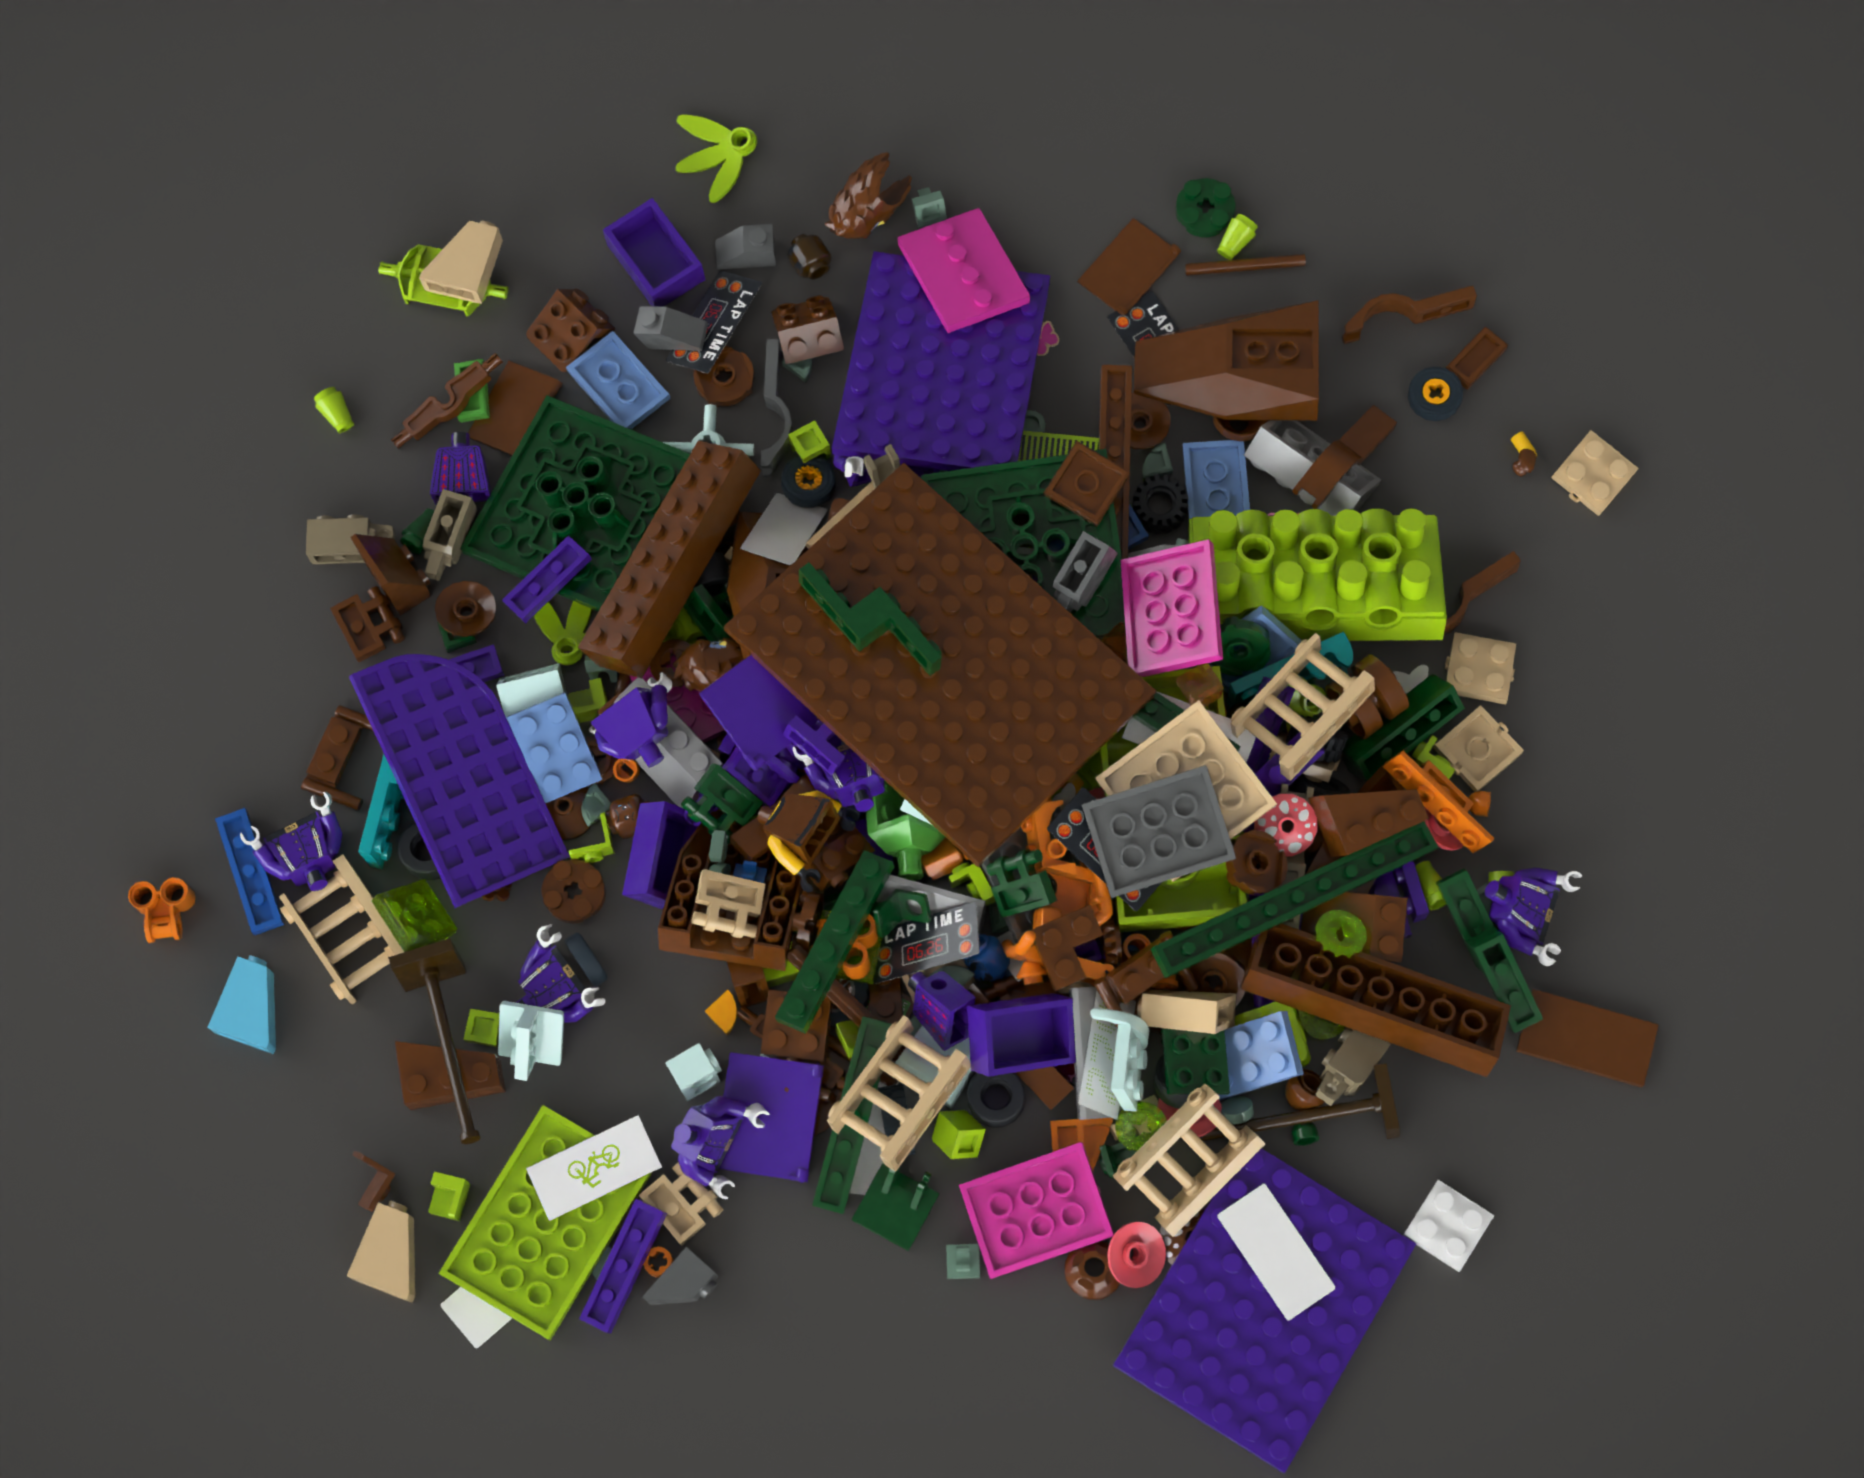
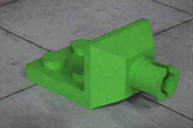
(901, 833)

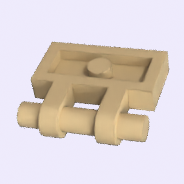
(730, 894)
(681, 1217)

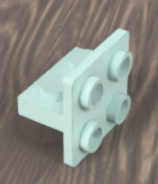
(530, 1036)

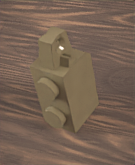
(447, 532)
(330, 540)
(1350, 1065)

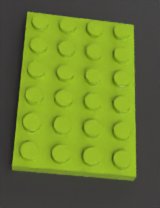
(519, 1256)

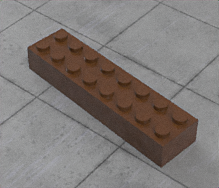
(669, 559)
(1378, 999)

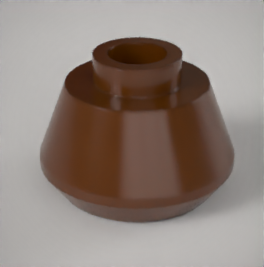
(1302, 1090)

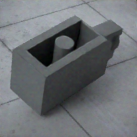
(1082, 572)

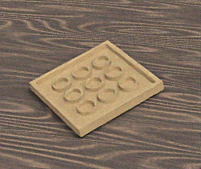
(1186, 744)

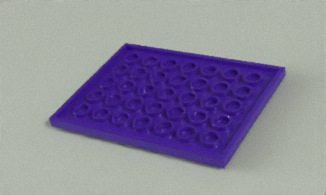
(933, 392)
(1225, 1347)

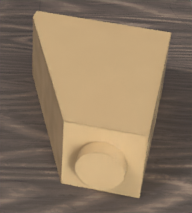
(465, 263)
(1188, 1010)
(387, 1253)

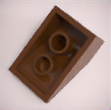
(393, 571)
(1381, 916)

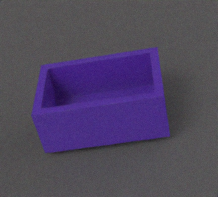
(654, 254)
(655, 850)
(1021, 1034)

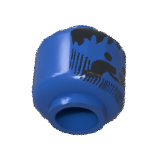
(990, 962)

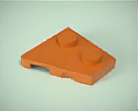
(1089, 1131)

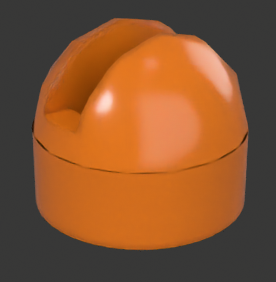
(623, 775)
(1481, 803)

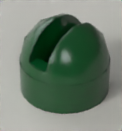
(1304, 1134)

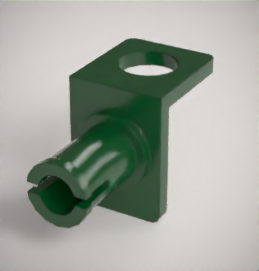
(896, 908)

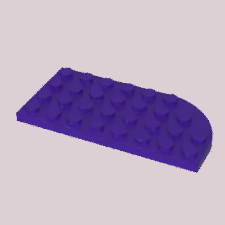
(459, 773)

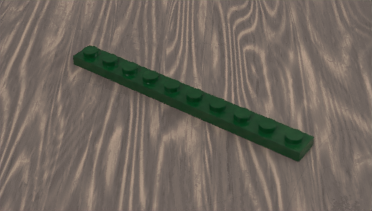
(1292, 899)

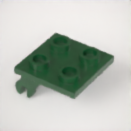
(1194, 1060)
(896, 1206)

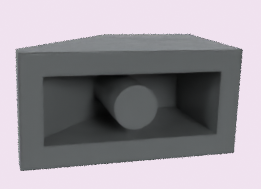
(746, 248)
(669, 329)
(683, 1281)

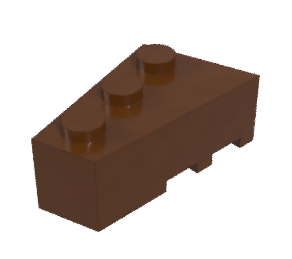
(1363, 819)
(426, 1077)

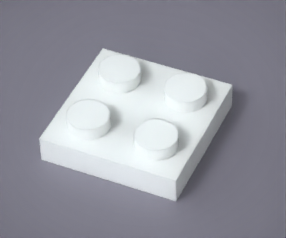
(1448, 1225)

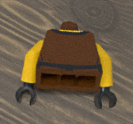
(800, 829)

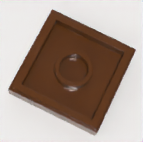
(1087, 483)

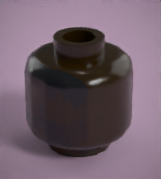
(809, 256)

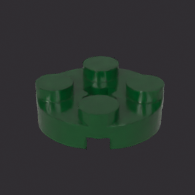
(1209, 191)
(1252, 637)

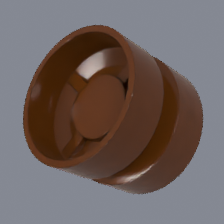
(1386, 700)

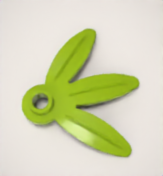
(728, 150)
(568, 638)

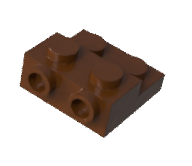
(839, 857)

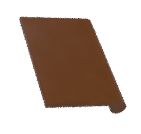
(1128, 267)
(513, 406)

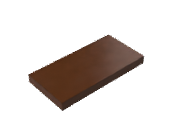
(1589, 1039)

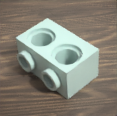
(694, 1071)

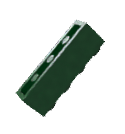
(1430, 707)

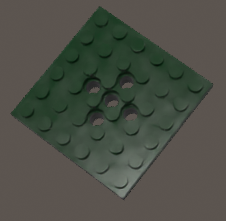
(559, 455)
(999, 492)

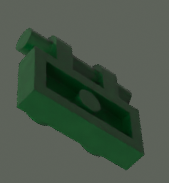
(727, 795)
(1024, 893)

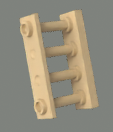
(1313, 734)
(360, 902)
(914, 1120)
(1218, 1169)

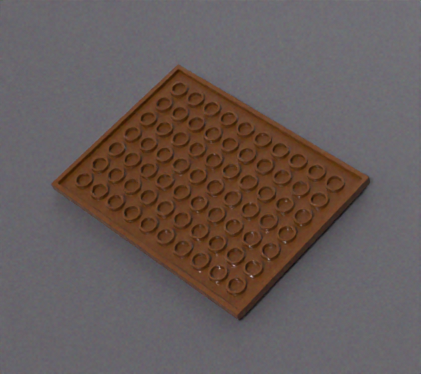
(1018, 681)

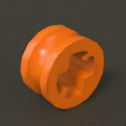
(653, 1254)

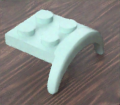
(1128, 1057)

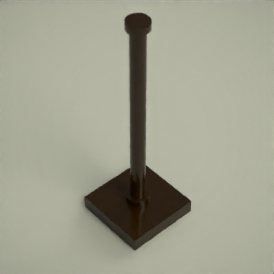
(427, 968)
(1381, 1102)

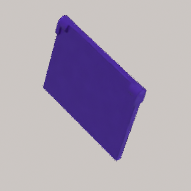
(754, 710)
(787, 1139)

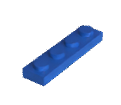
(250, 877)

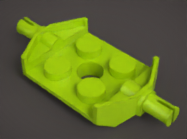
(411, 287)

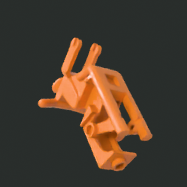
(1074, 890)

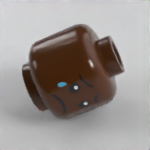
(623, 815)

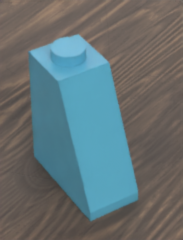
(247, 1005)

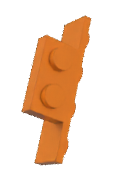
(1440, 798)

